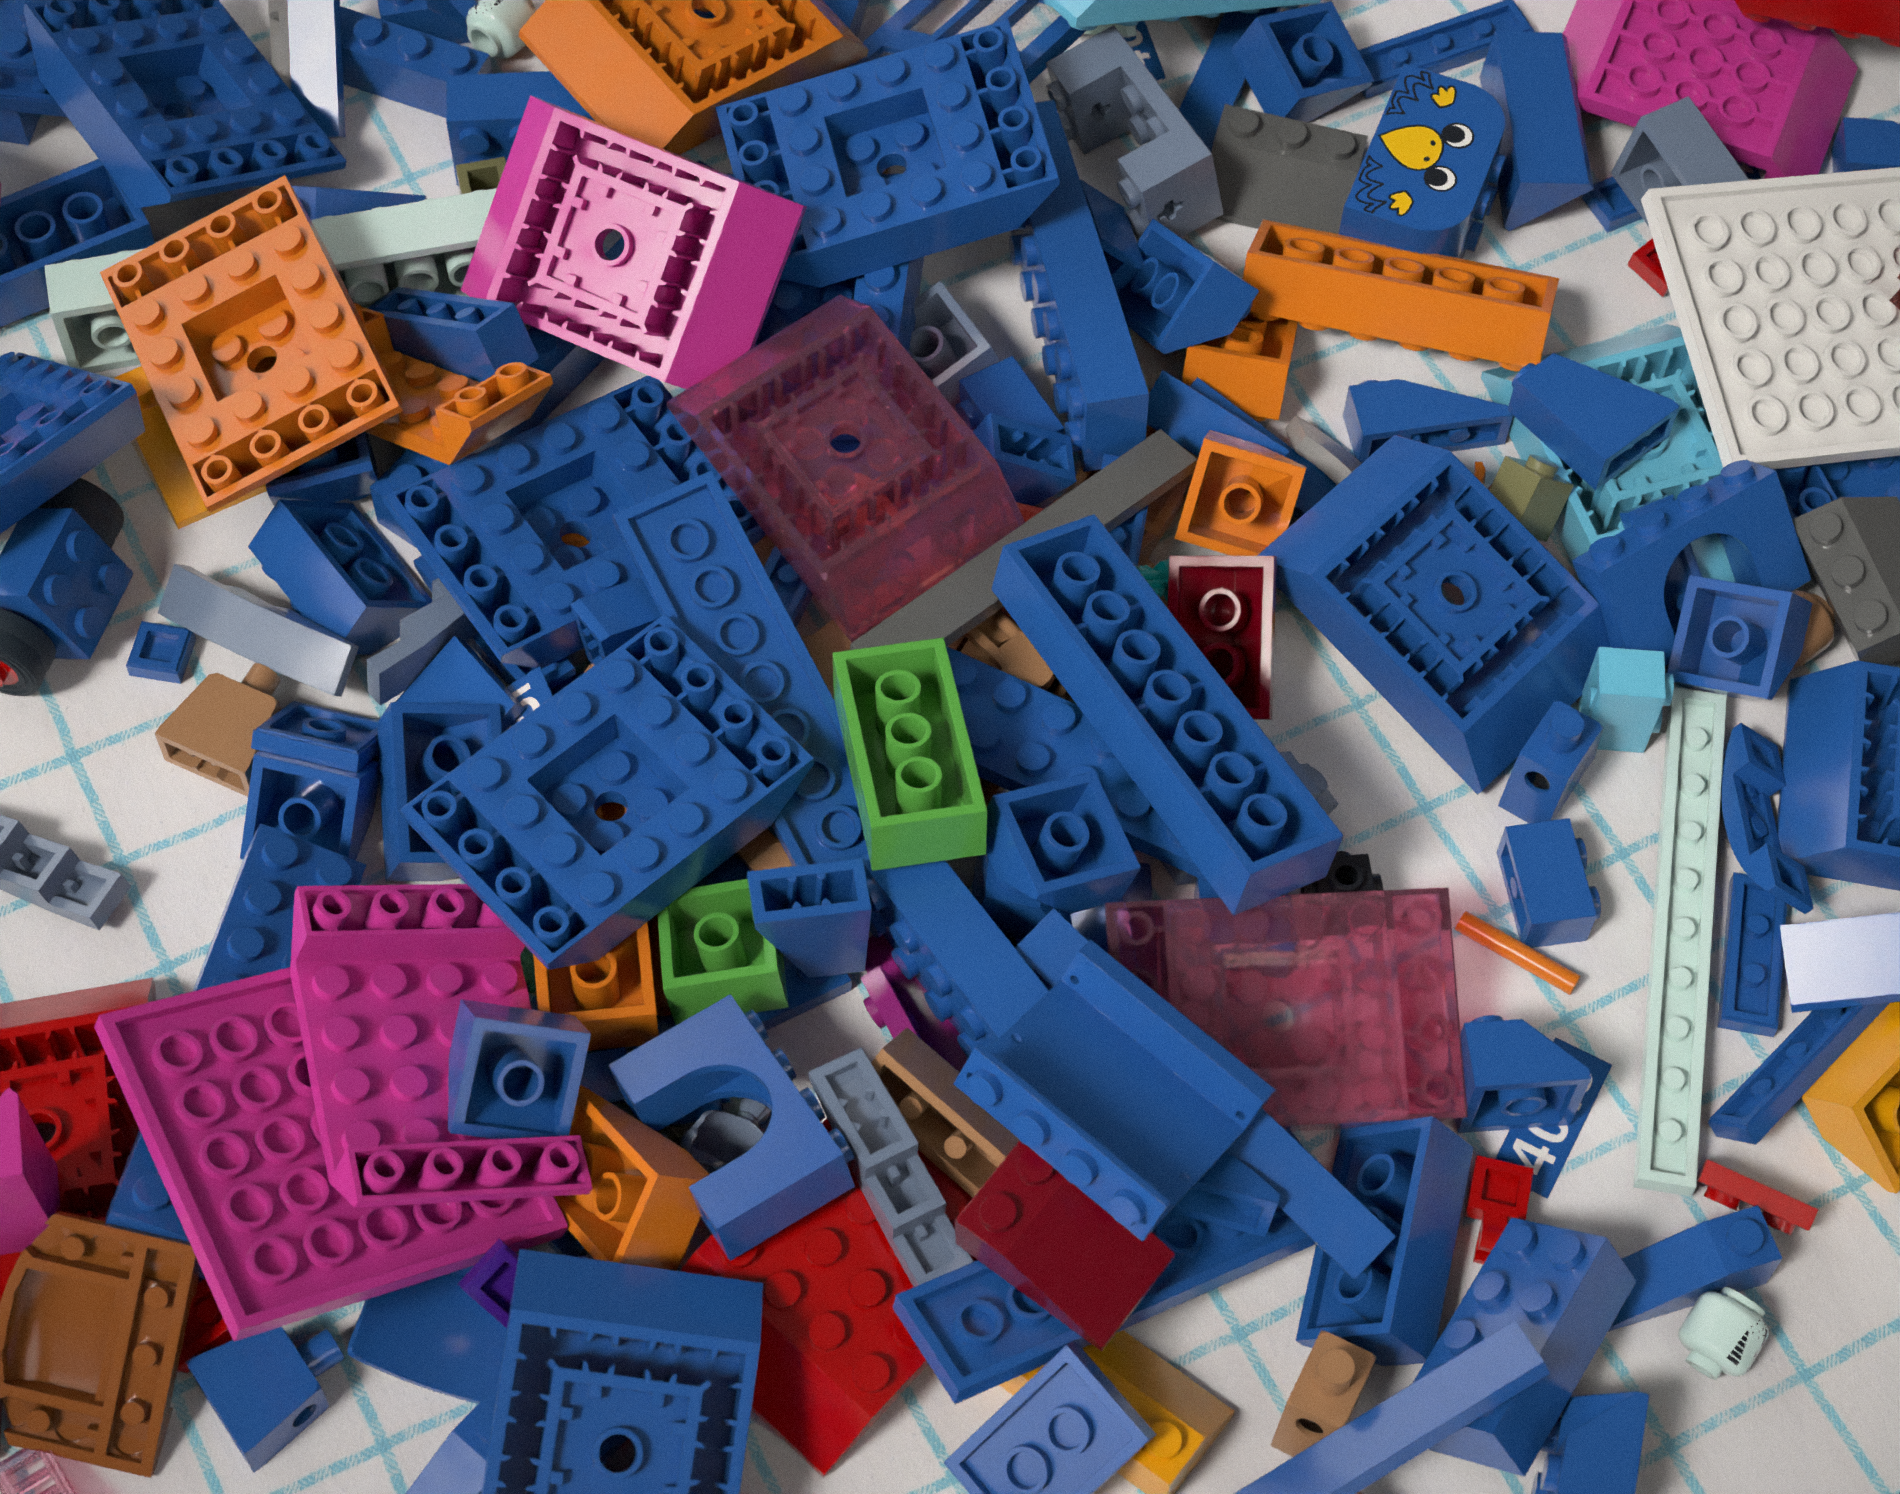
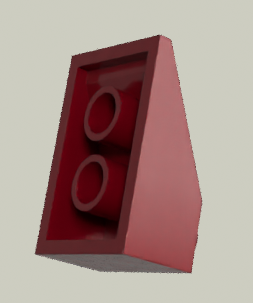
(1059, 1246)

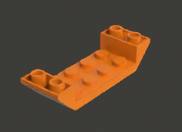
(445, 411)

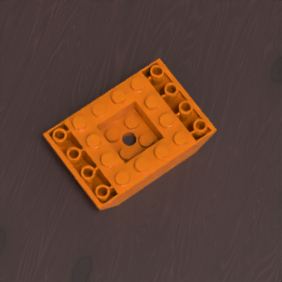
(665, 69)
(219, 303)

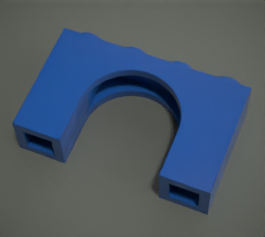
(1631, 568)
(726, 1056)

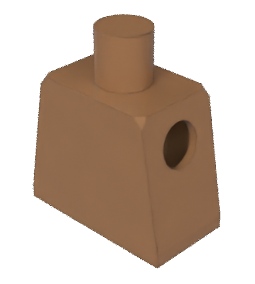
(216, 725)
(1323, 1392)

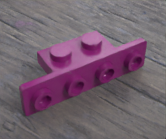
(901, 1004)

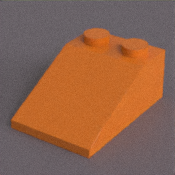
(1247, 365)
(639, 1190)

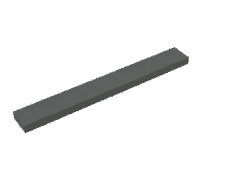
(966, 594)

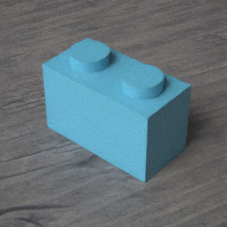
(1627, 696)

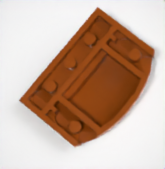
(95, 1341)

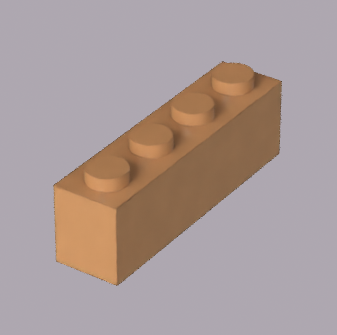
(943, 1119)

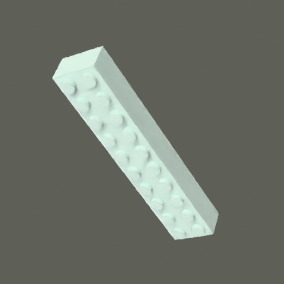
(374, 251)

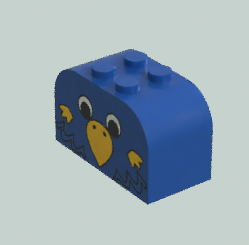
(1429, 167)

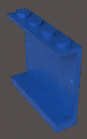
(1116, 1090)

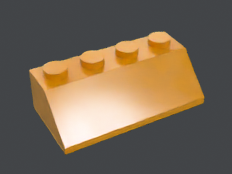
(1860, 1100)
(1168, 1401)

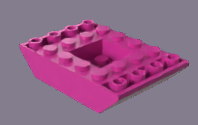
(693, 260)

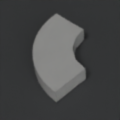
(280, 39)
(1320, 450)

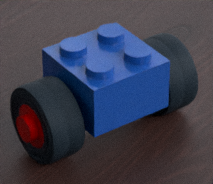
(58, 584)

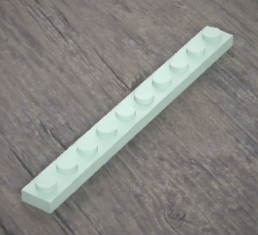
(1681, 945)

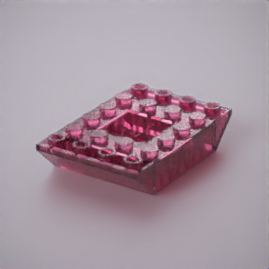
(863, 523)
(1364, 987)

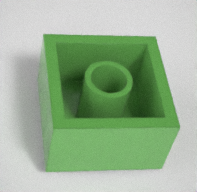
(716, 951)

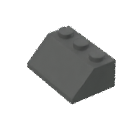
(1284, 169)
(1857, 565)

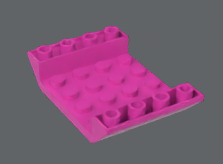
(1758, 84)
(377, 1016)

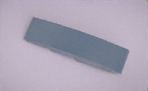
(258, 630)
(421, 639)
(56, 878)
(889, 1167)

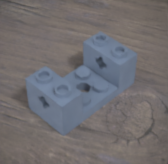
(1107, 91)

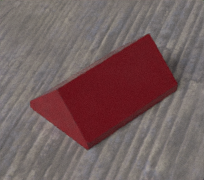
(1230, 617)

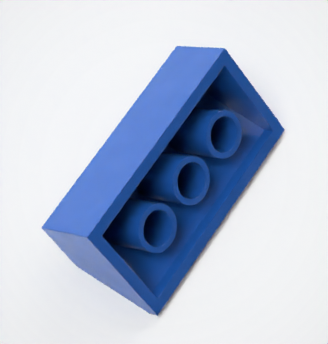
(1415, 1184)

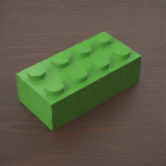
(909, 754)

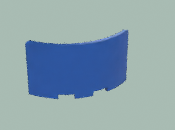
(432, 1338)

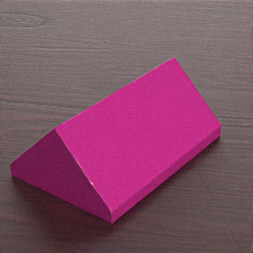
(26, 1177)

